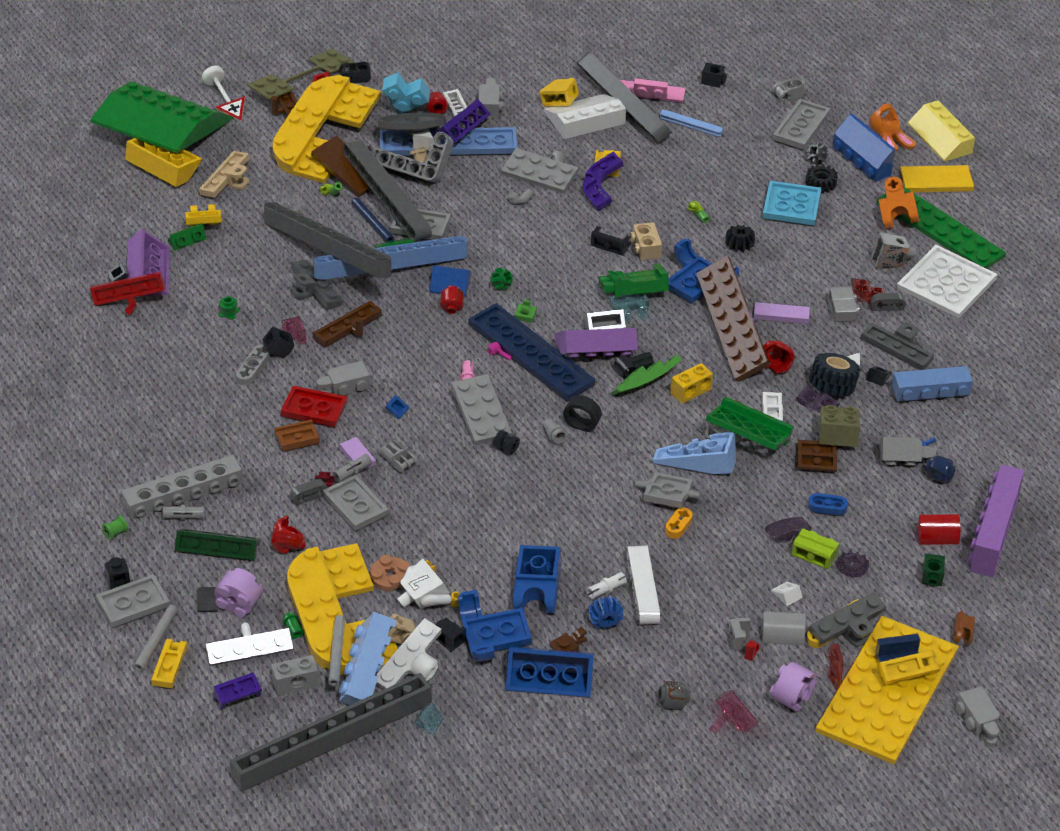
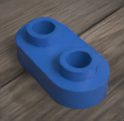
(828, 504)

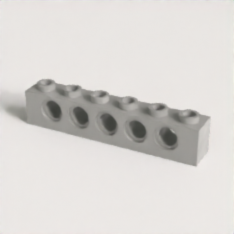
(181, 486)

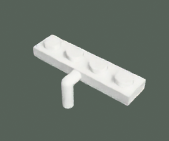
(249, 645)

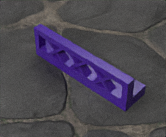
(462, 117)

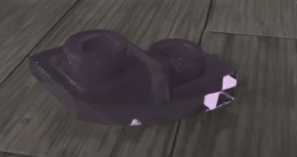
(813, 400)
(785, 528)

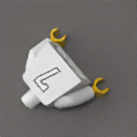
(425, 587)

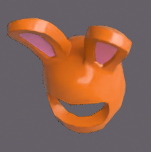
(889, 127)

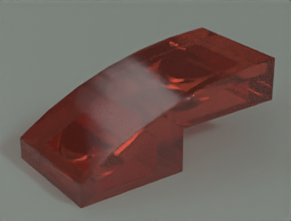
(836, 665)

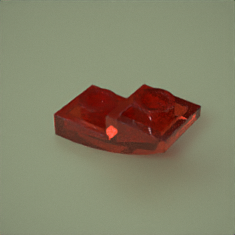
(863, 289)

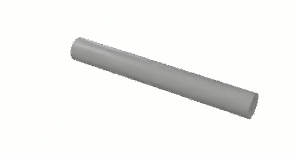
(155, 637)
(336, 653)

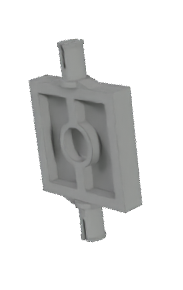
(668, 490)

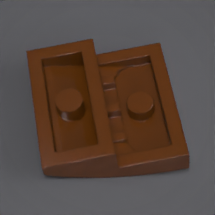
(816, 456)

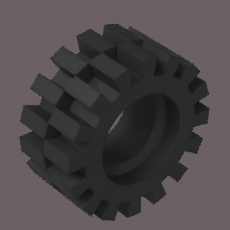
(828, 176)

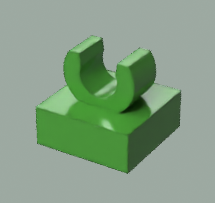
(525, 311)

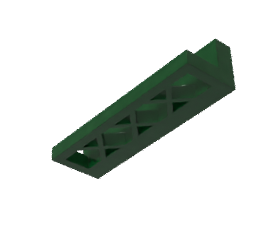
(216, 544)

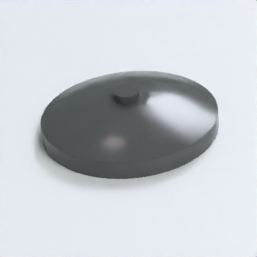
(412, 122)

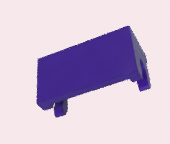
(236, 689)

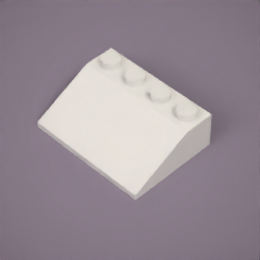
(587, 115)

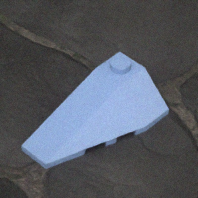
(709, 456)

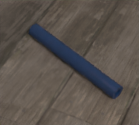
(374, 222)

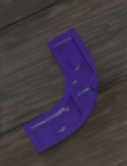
(594, 177)

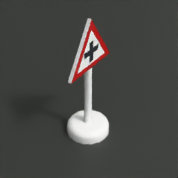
(213, 76)

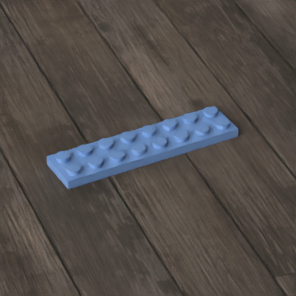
(477, 141)

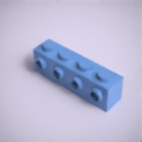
(932, 383)

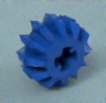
(605, 612)

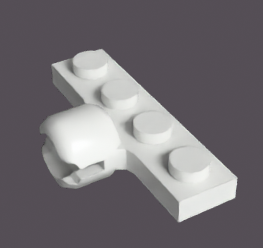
(411, 657)

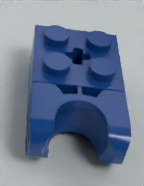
(537, 576)

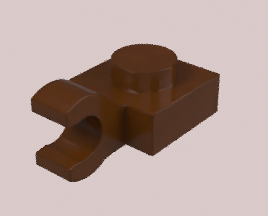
(569, 643)

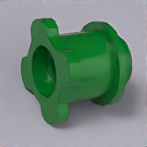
(228, 307)

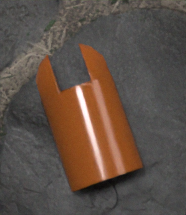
(964, 628)

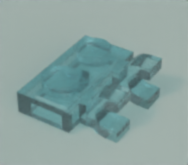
(629, 303)

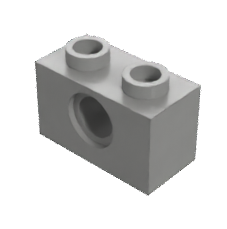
(295, 675)

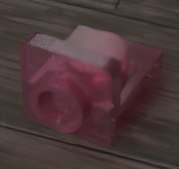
(296, 327)

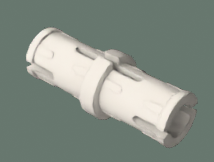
(606, 585)

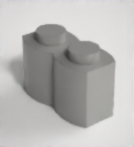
(843, 304)

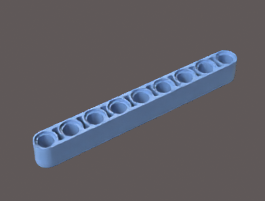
(401, 256)

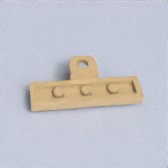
(229, 173)

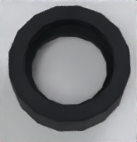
(587, 405)

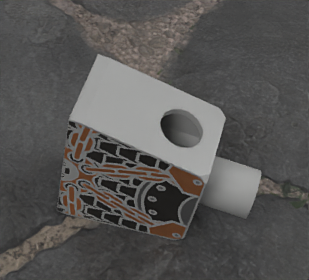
(891, 251)

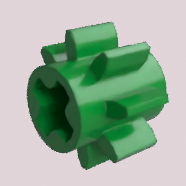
(501, 278)

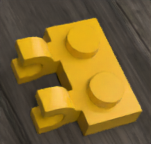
(197, 217)

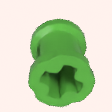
(115, 527)

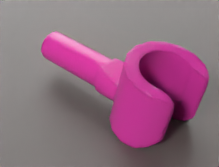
(496, 348)

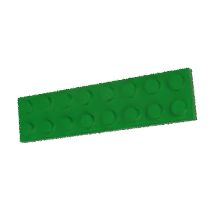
(952, 234)

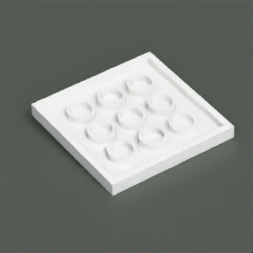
(947, 281)

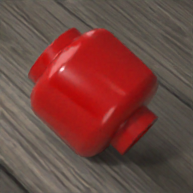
(437, 103)
(452, 299)

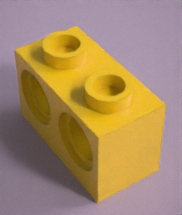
(691, 383)

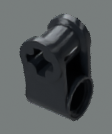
(358, 72)

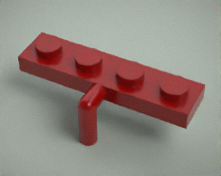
(128, 289)

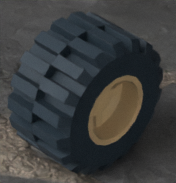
(834, 374)

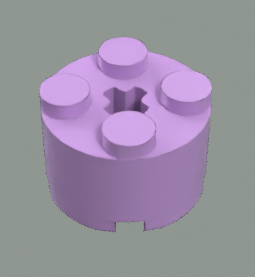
(238, 592)
(793, 685)

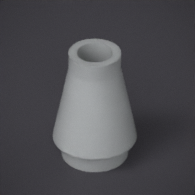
(556, 433)

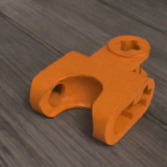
(897, 203)

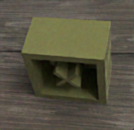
(839, 426)

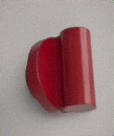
(325, 476)

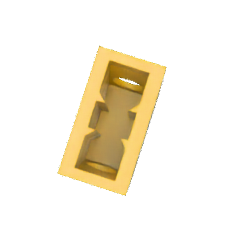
(559, 92)

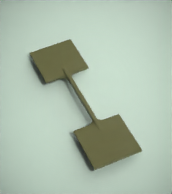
(273, 86)

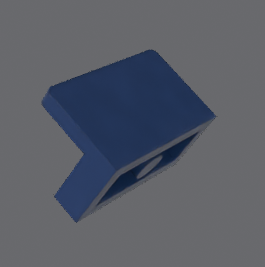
(897, 647)

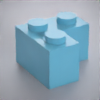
(404, 95)

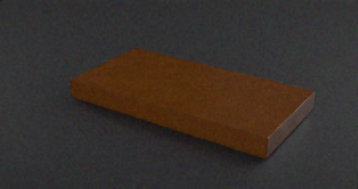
(333, 159)

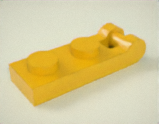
(169, 663)
(908, 667)

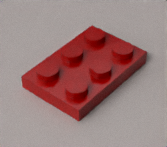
(313, 404)

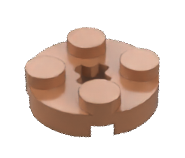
(388, 564)

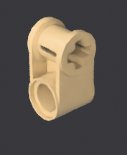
(402, 629)

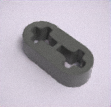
(887, 302)
(308, 491)

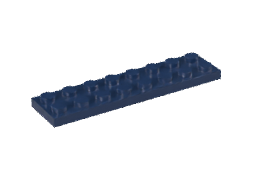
(532, 352)

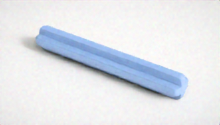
(691, 123)

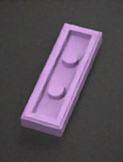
(781, 312)

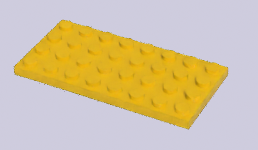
(879, 715)

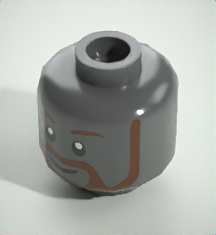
(673, 695)

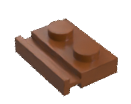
(297, 435)

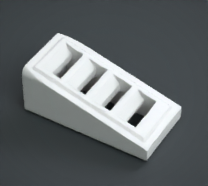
(454, 95)

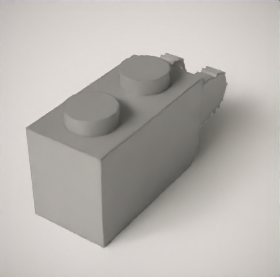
(491, 97)
(345, 379)
(904, 449)
(979, 714)

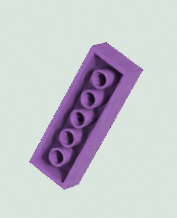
(995, 520)

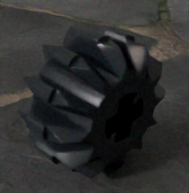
(740, 238)

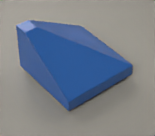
(397, 407)

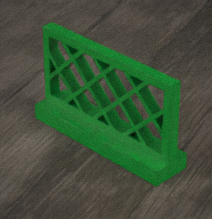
(751, 424)

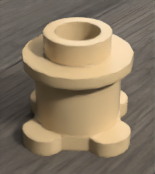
(420, 154)

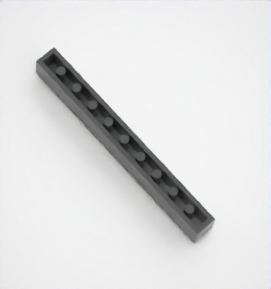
(330, 732)

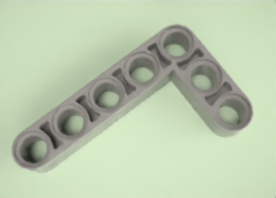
(424, 168)

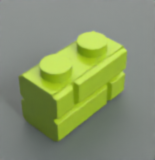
(815, 548)

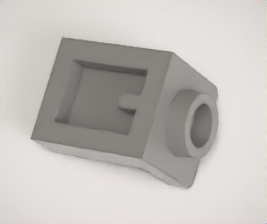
(737, 632)

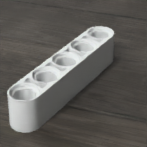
(643, 585)

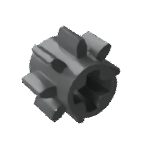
(817, 152)

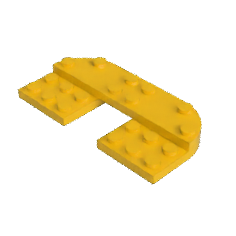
(324, 99)
(314, 587)

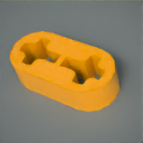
(675, 521)

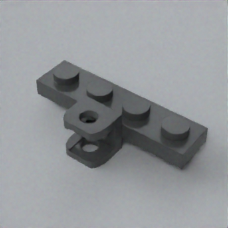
(310, 285)
(900, 344)
(850, 620)

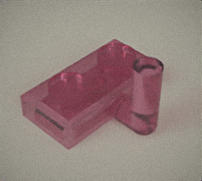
(733, 710)

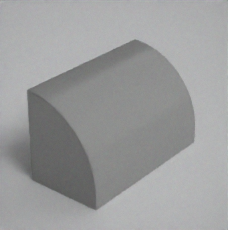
(605, 320)
(783, 628)

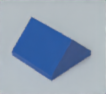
(445, 276)

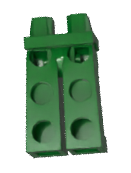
(635, 282)

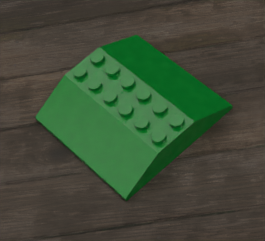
(157, 117)

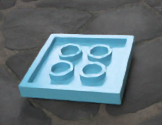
(792, 203)

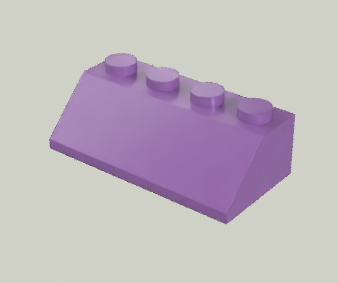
(148, 256)
(597, 341)

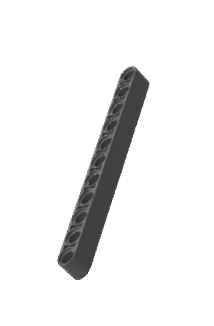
(328, 240)

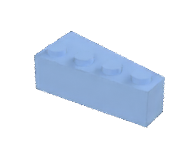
(366, 658)

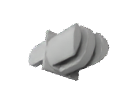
(398, 456)

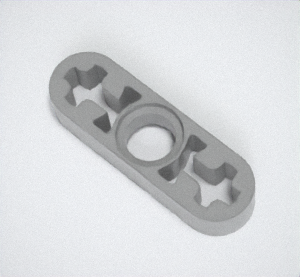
(253, 358)

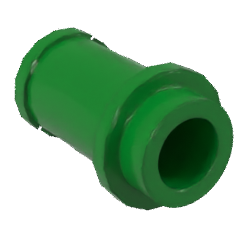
(291, 621)

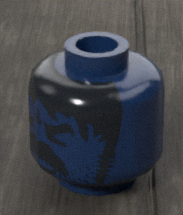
(940, 469)

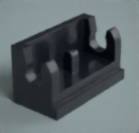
(609, 243)

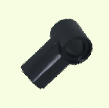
(627, 365)

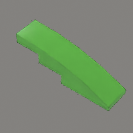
(642, 376)

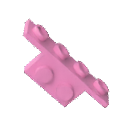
(655, 90)

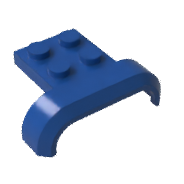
(685, 281)
(491, 631)

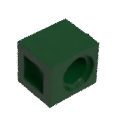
(933, 570)

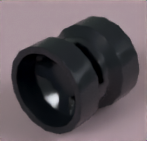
(506, 442)

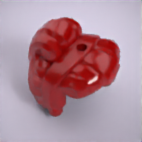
(781, 357)
(286, 537)

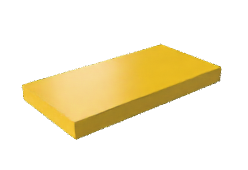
(937, 178)

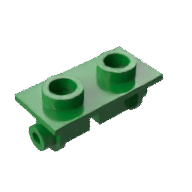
(187, 237)

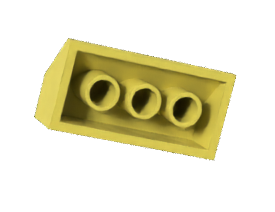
(942, 131)

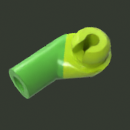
(331, 189)
(698, 211)

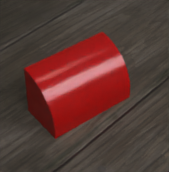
(939, 529)

